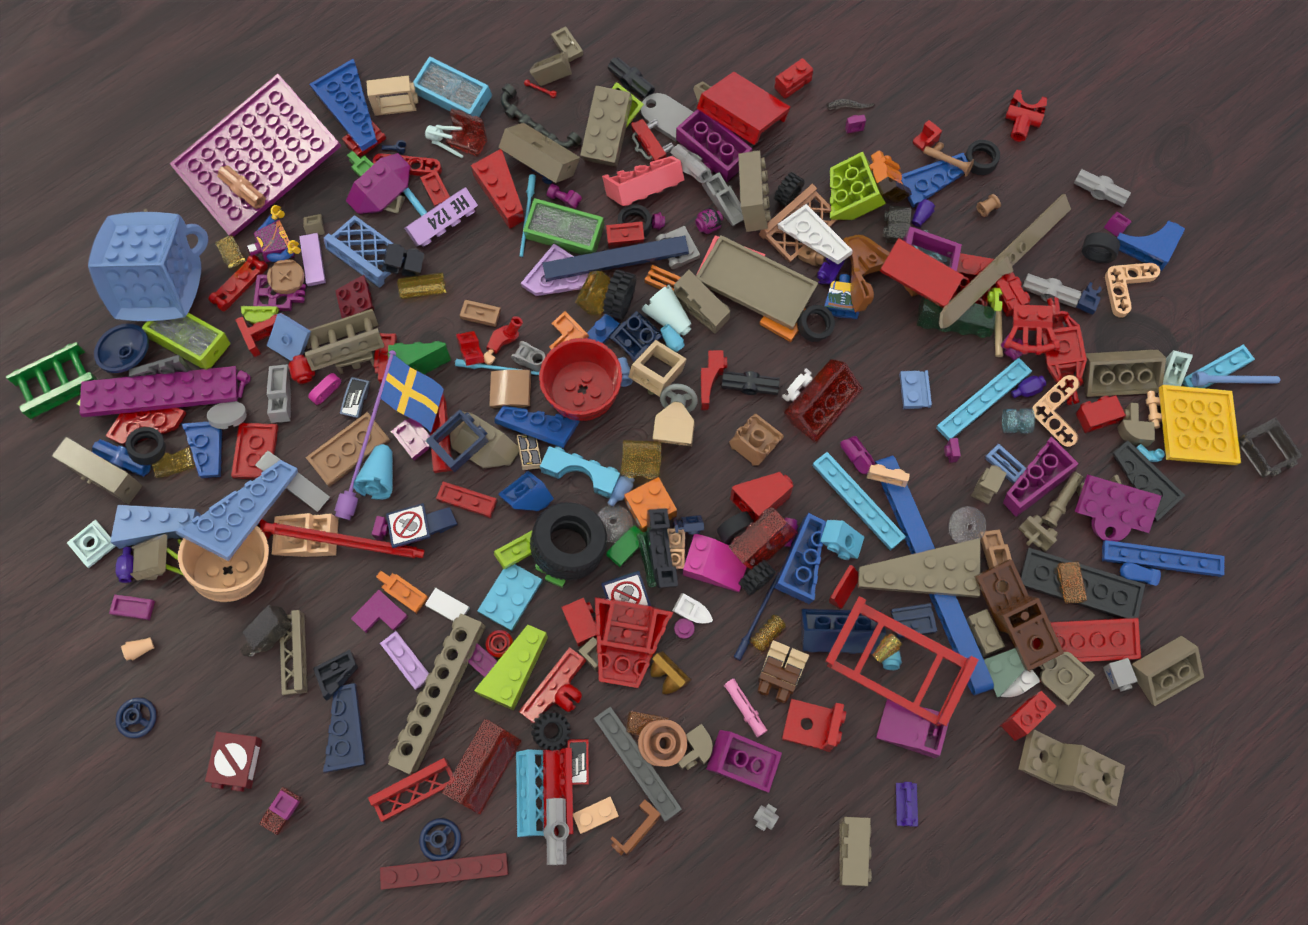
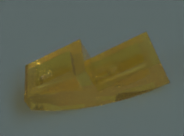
(174, 463)

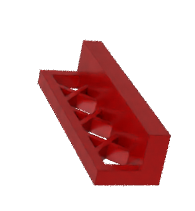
(441, 417)
(558, 781)
(408, 783)

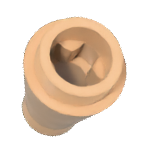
(136, 648)

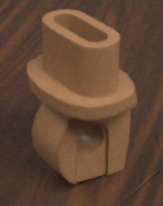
(814, 258)

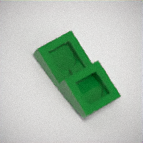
(624, 547)

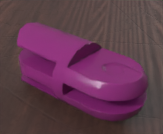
(857, 454)

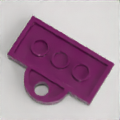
(1116, 507)

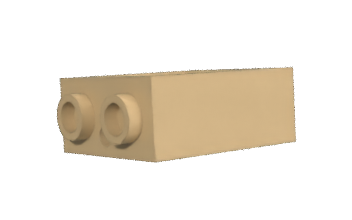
(392, 104)
(657, 383)

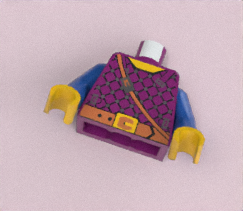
(273, 240)

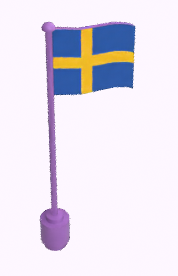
(408, 394)

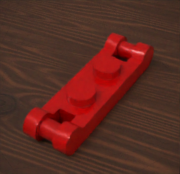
(238, 283)

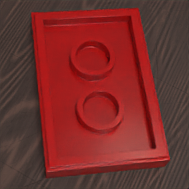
(251, 445)

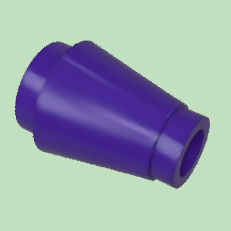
(923, 212)

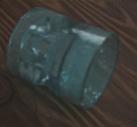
(1018, 420)

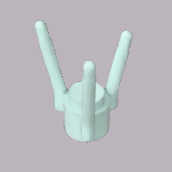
(436, 134)

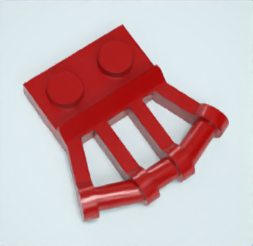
(1032, 318)

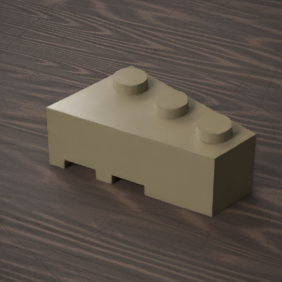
(701, 302)
(854, 851)

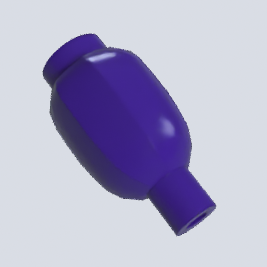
(1029, 386)
(124, 566)

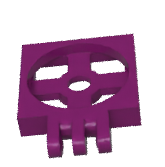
(291, 298)

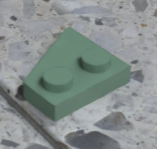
(1004, 670)

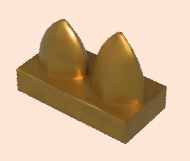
(676, 677)

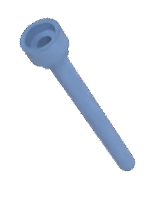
(1201, 379)

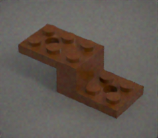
(1019, 615)

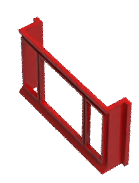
(967, 664)

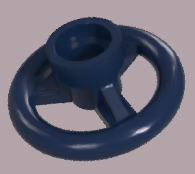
(128, 717)
(450, 826)

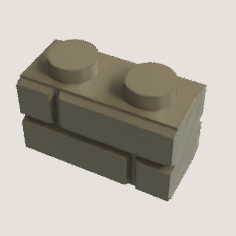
(985, 633)

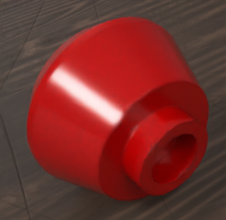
(496, 639)

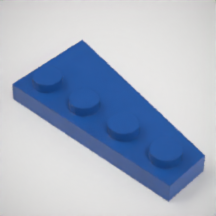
(931, 179)
(544, 427)

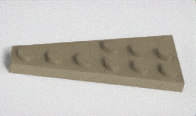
(936, 571)

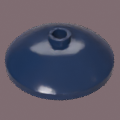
(121, 348)

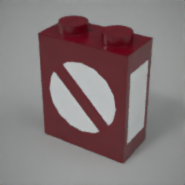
(233, 761)

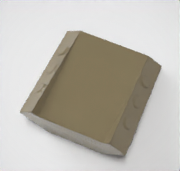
(150, 558)

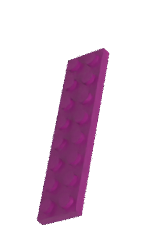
(158, 391)

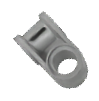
(527, 355)

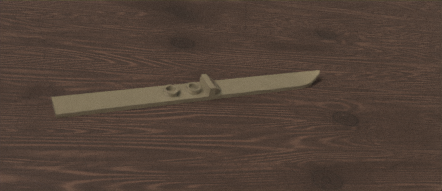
(1003, 262)

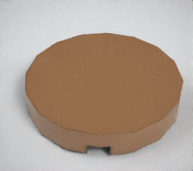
(285, 276)

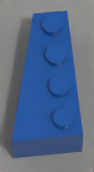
(801, 565)

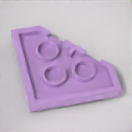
(536, 282)

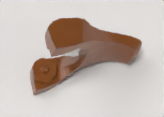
(865, 259)

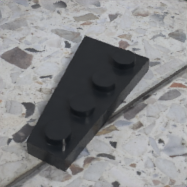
(1147, 477)

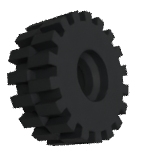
(619, 294)

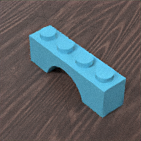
(558, 463)

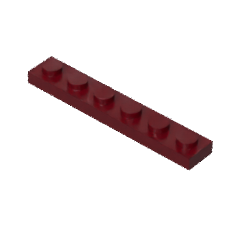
(444, 871)

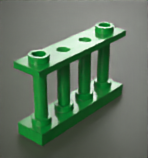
(55, 397)

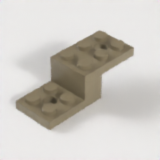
(1072, 767)

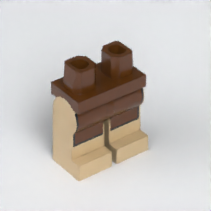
(781, 678)

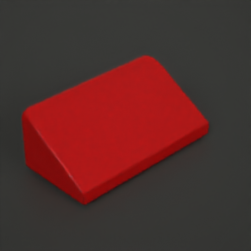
(844, 587)

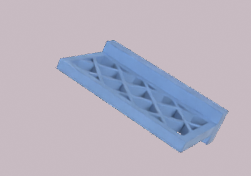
(353, 258)

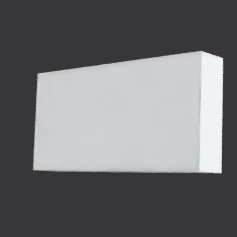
(446, 605)

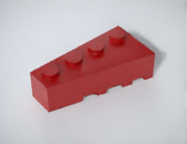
(498, 185)

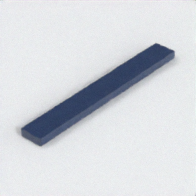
(615, 258)

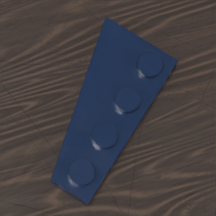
(345, 739)

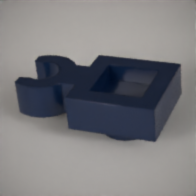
(1089, 299)

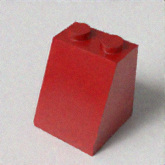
(762, 494)

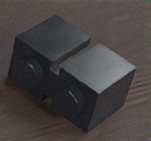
(393, 258)

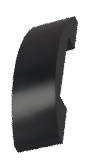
(659, 548)

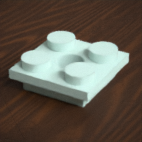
(92, 554)

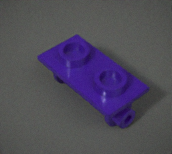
(828, 272)
(906, 804)

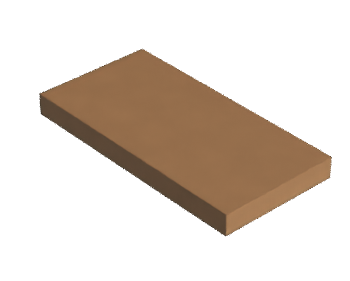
(342, 451)

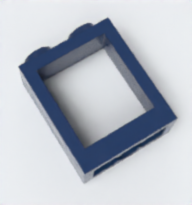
(434, 440)

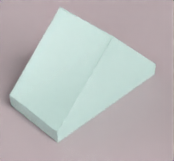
(1176, 368)

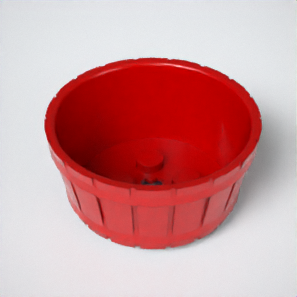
(577, 364)

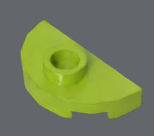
(993, 299)
(258, 313)

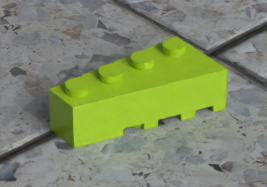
(510, 674)

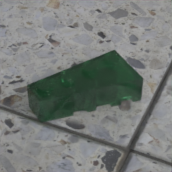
(976, 320)

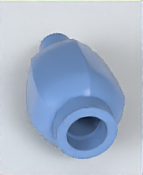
(622, 487)

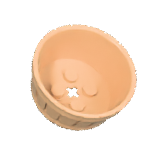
(206, 571)

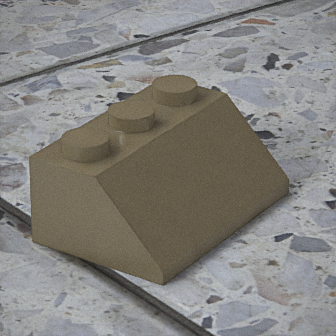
(1168, 670)

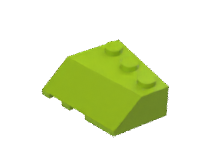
(853, 189)

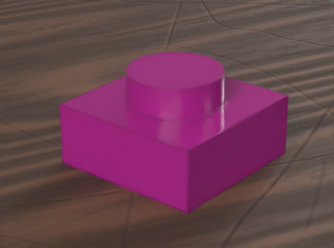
(855, 123)
(952, 450)
(380, 528)
(284, 805)

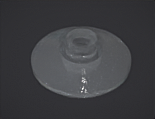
(623, 524)
(959, 524)

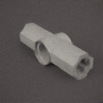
(691, 163)
(1102, 187)
(1051, 288)
(556, 844)

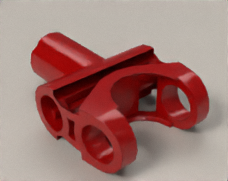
(1024, 116)

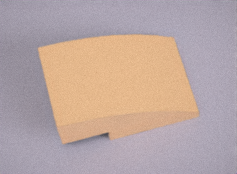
(305, 548)

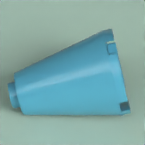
(376, 474)

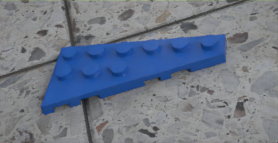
(345, 99)

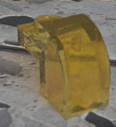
(230, 251)

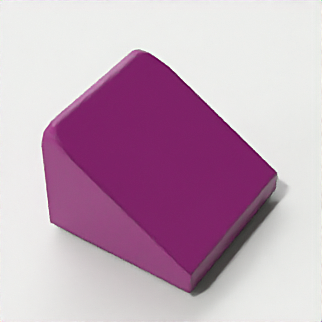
(1117, 224)

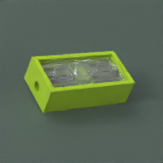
(189, 338)

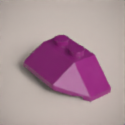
(379, 185)

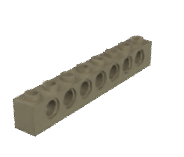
(438, 705)

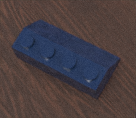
(823, 626)

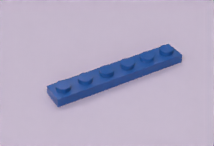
(1163, 558)

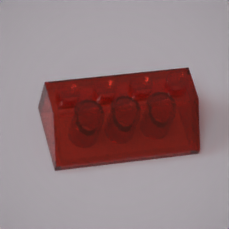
(823, 399)
(482, 766)

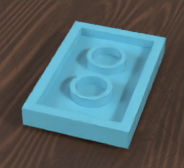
(510, 596)

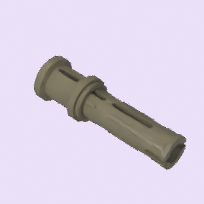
(1058, 506)

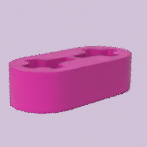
(324, 388)

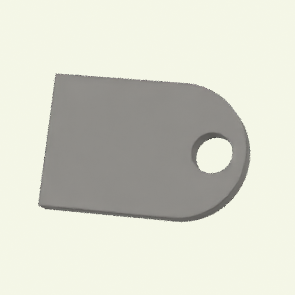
(667, 113)

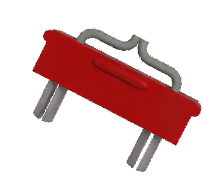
(648, 141)

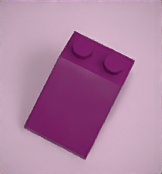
(744, 760)

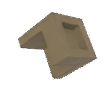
(589, 652)

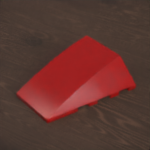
(627, 639)

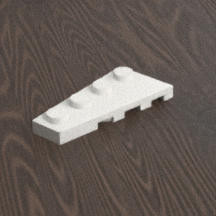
(816, 234)

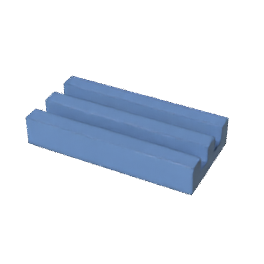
(993, 461)

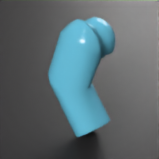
(1152, 456)

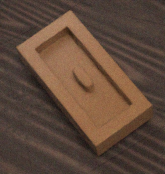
(480, 313)

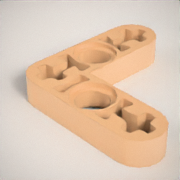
(1124, 279)
(1051, 407)

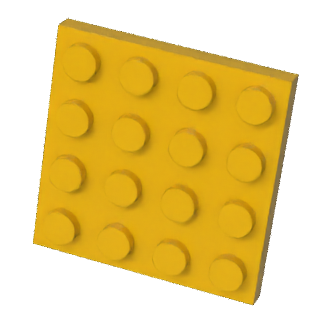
(1199, 425)

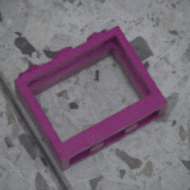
(935, 244)

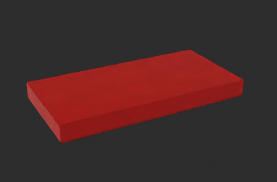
(921, 273)

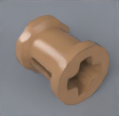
(988, 205)

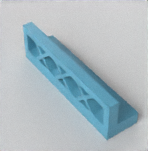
(528, 793)

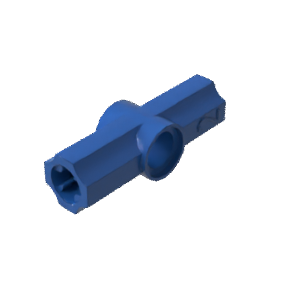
(119, 457)

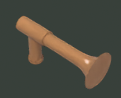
(935, 153)

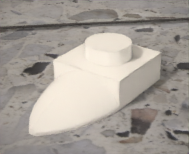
(692, 610)
(1022, 684)

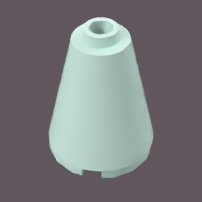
(667, 310)

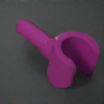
(245, 379)

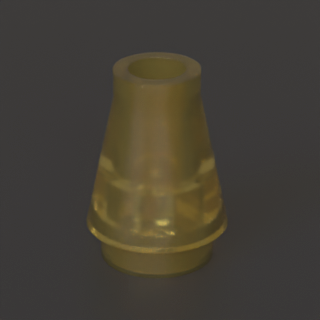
(887, 647)

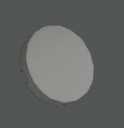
(226, 414)

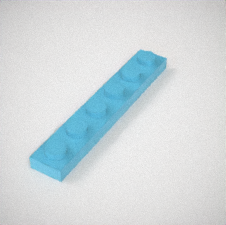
(983, 399)
(858, 501)

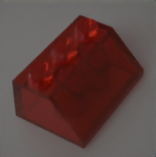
(763, 538)

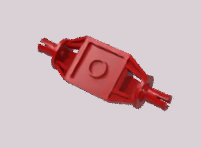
(1072, 352)

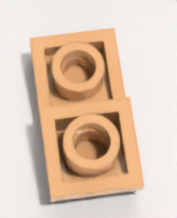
(677, 547)

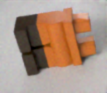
(888, 177)

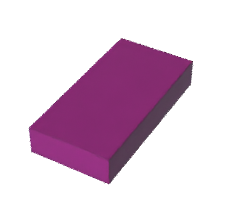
(132, 607)

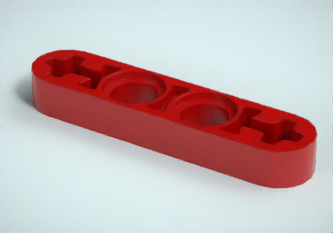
(422, 171)

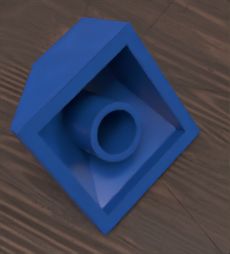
(527, 493)

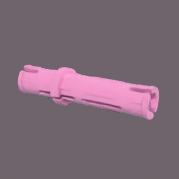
(750, 715)

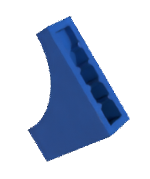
(1155, 247)

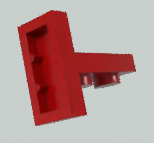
(255, 333)

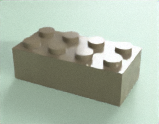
(606, 126)
(754, 191)

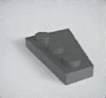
(164, 366)

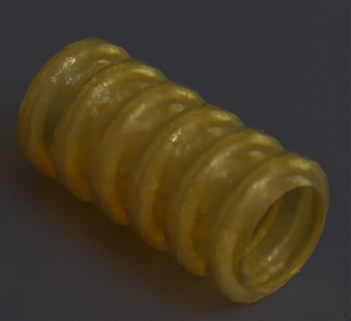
(768, 632)

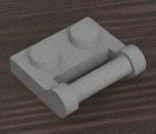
(684, 259)

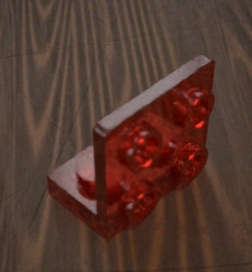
(471, 137)

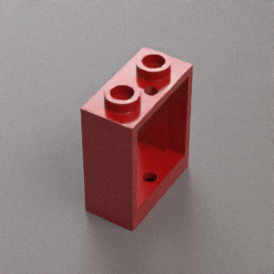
(1028, 716)

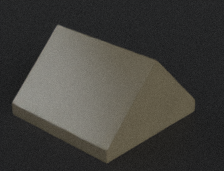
(551, 68)

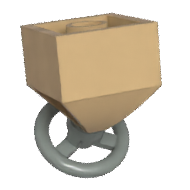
(674, 422)

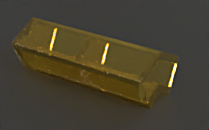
(421, 285)

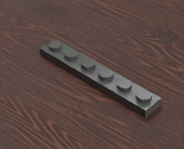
(639, 768)

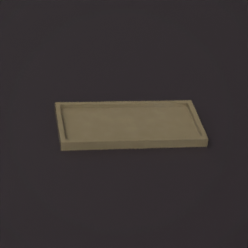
(756, 282)

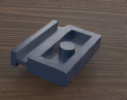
(690, 524)
(917, 618)

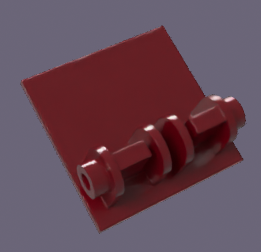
(354, 297)

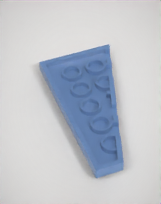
(236, 515)

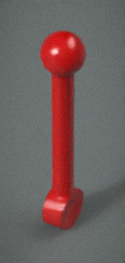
(553, 94)

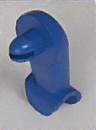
(1138, 573)

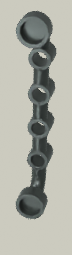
(512, 111)

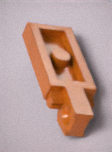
(402, 591)

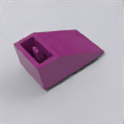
(911, 731)

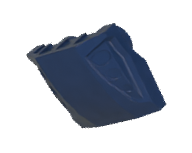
(636, 335)

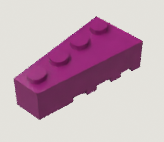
(1042, 475)

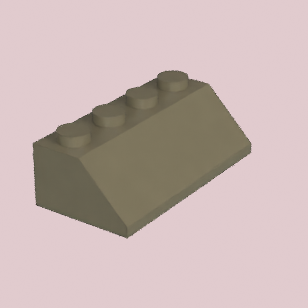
(1123, 372)

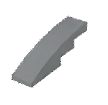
(299, 486)

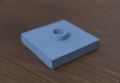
(288, 337)

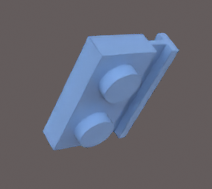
(915, 389)

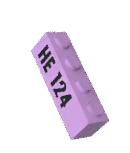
(440, 217)

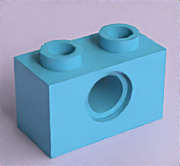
(842, 539)

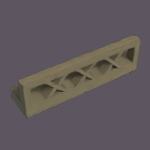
(298, 653)

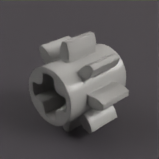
(766, 817)

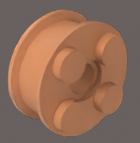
(675, 743)

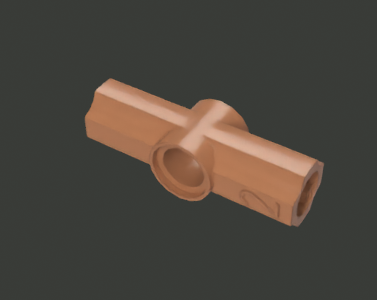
(241, 187)

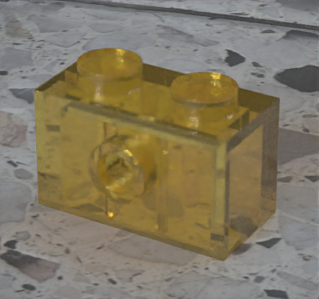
(593, 293)

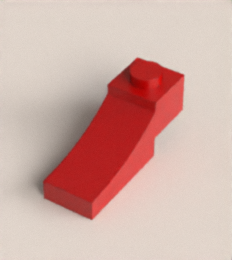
(716, 365)

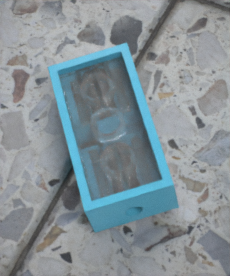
(451, 88)

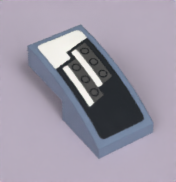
(354, 397)

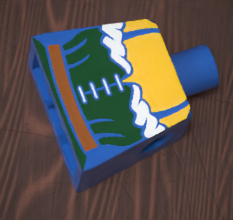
(839, 298)

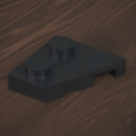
(335, 673)

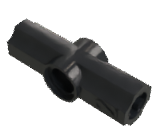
(630, 78)
(750, 383)

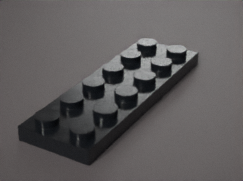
(1103, 590)

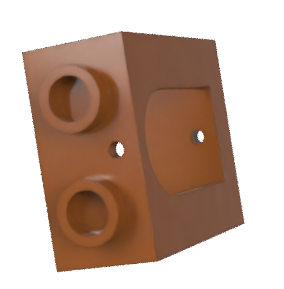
(653, 817)

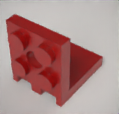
(825, 725)

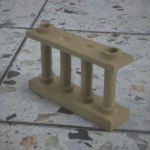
(346, 348)

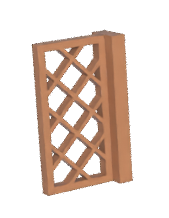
(804, 198)

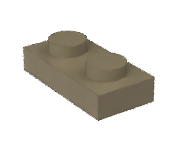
(566, 42)

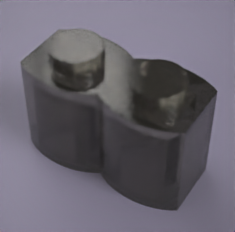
(898, 223)

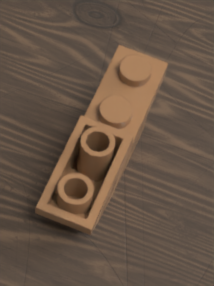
(995, 551)

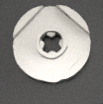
(801, 380)

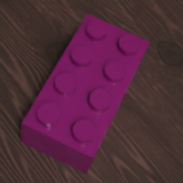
(712, 143)

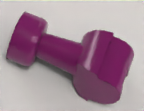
(571, 198)

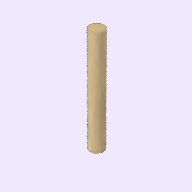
(998, 334)

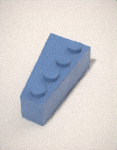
(143, 523)

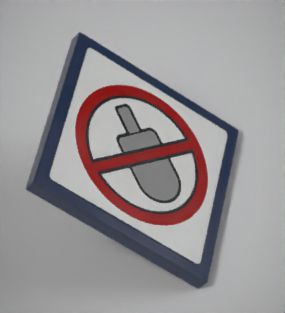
(408, 525)
(627, 588)

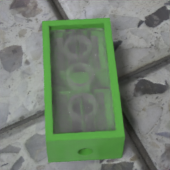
(563, 226)

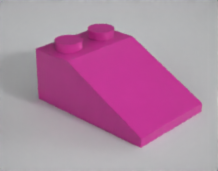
(713, 563)

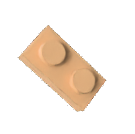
(895, 477)
(595, 815)

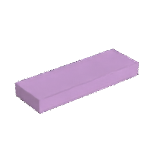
(312, 259)
(405, 660)

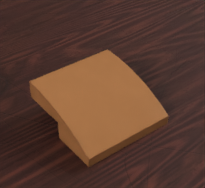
(510, 388)

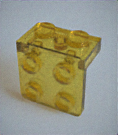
(641, 459)

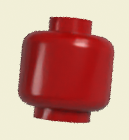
(300, 370)

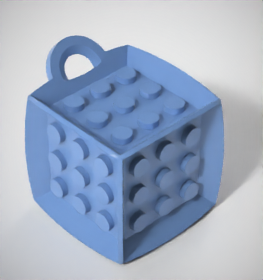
(146, 265)

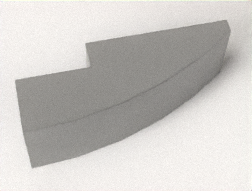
(724, 199)
(279, 394)

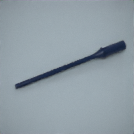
(746, 640)

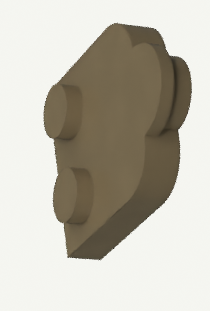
(1065, 676)

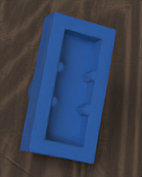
(603, 329)

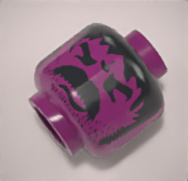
(709, 220)

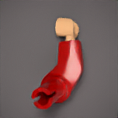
(502, 337)

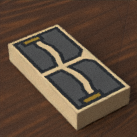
(528, 452)

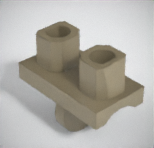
(1038, 534)

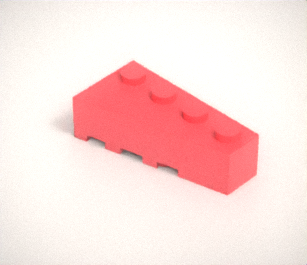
(643, 180)

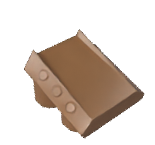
(755, 439)

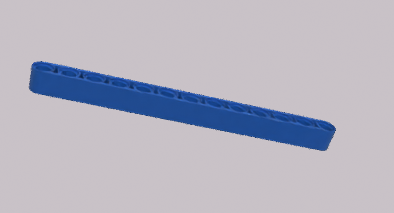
(946, 606)

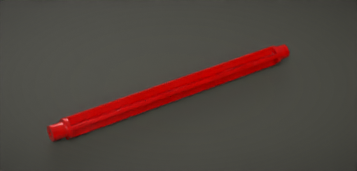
(342, 540)

